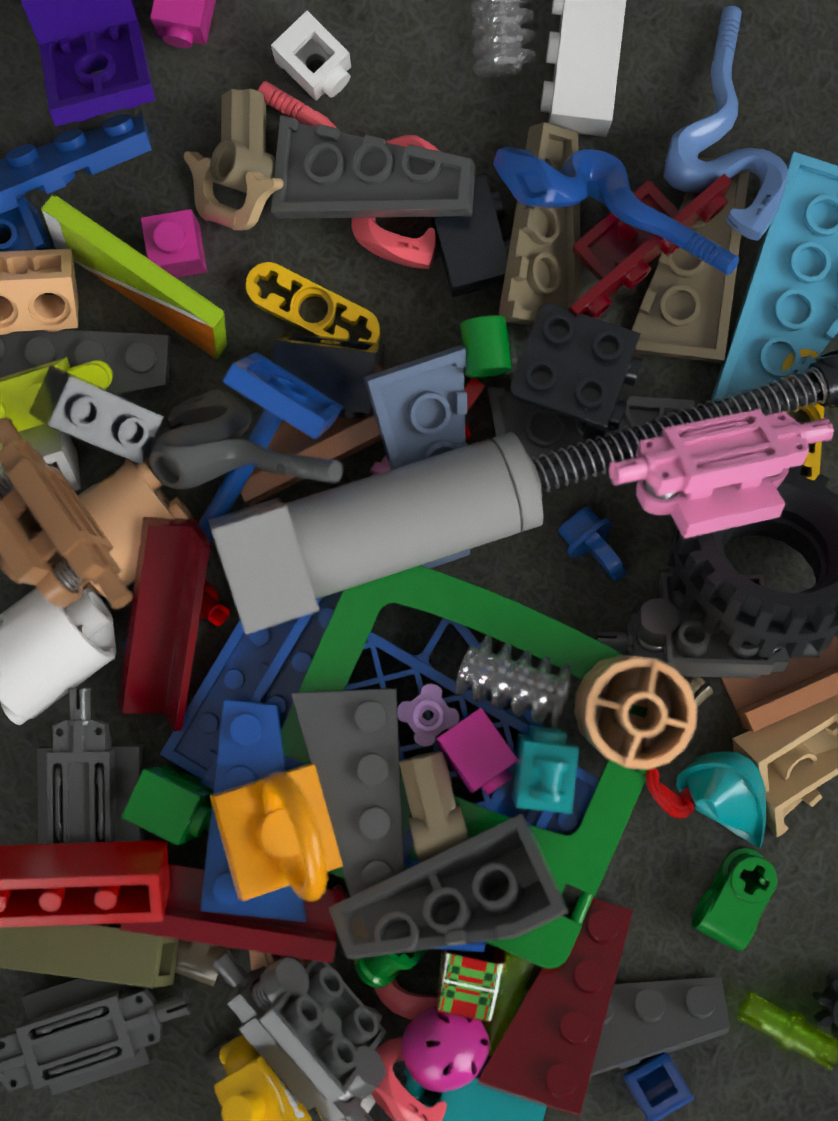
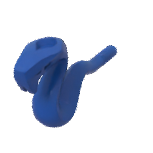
(606, 180)

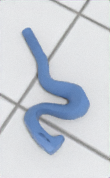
(692, 175)

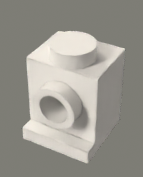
(310, 41)

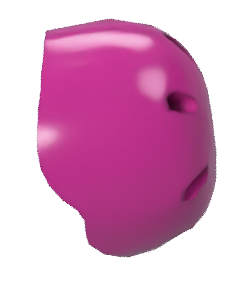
(455, 1045)

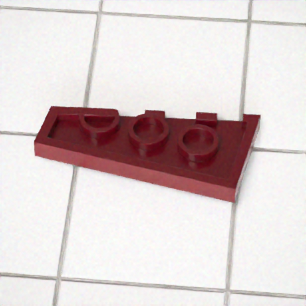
(560, 1022)

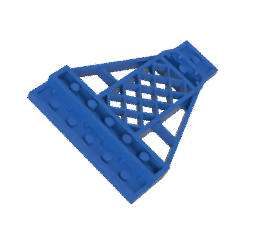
(273, 665)

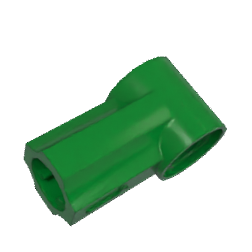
(485, 347)

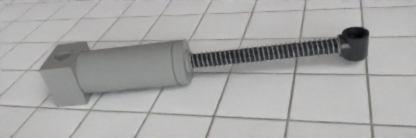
(443, 505)

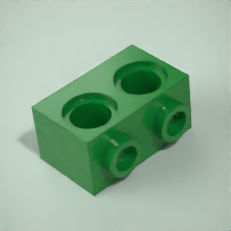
(170, 804)

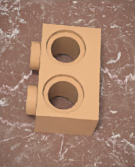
(22, 286)

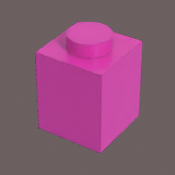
(182, 21)
(175, 243)
(477, 753)

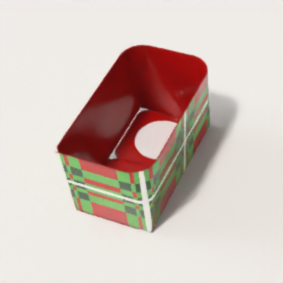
(469, 985)

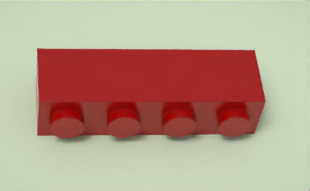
(83, 883)

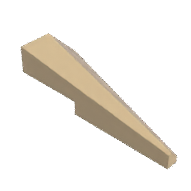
(794, 758)

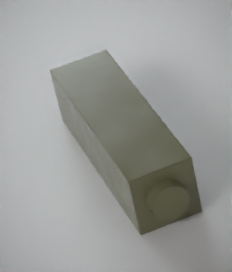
(90, 953)

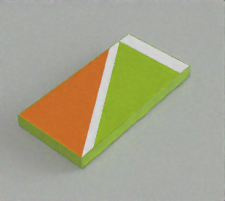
(136, 277)

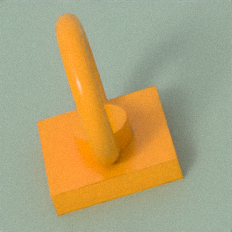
(278, 834)

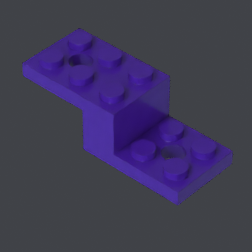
(87, 38)

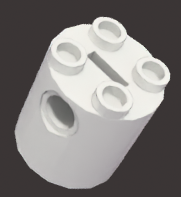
(50, 650)

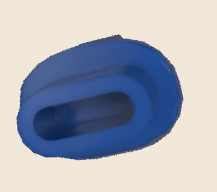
(587, 533)

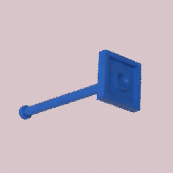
(282, 399)

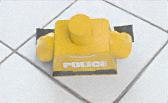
(251, 1087)

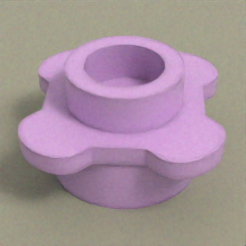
(413, 712)

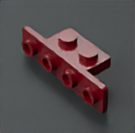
(621, 252)

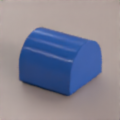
(658, 1087)

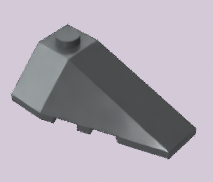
(466, 895)

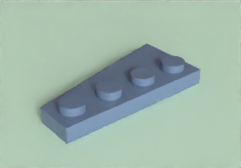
(421, 411)

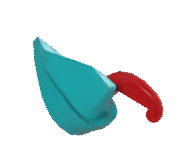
(720, 787)

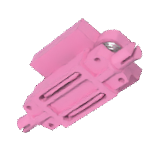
(719, 469)

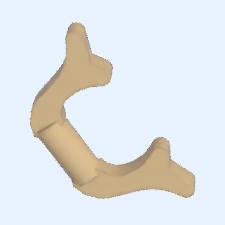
(209, 207)

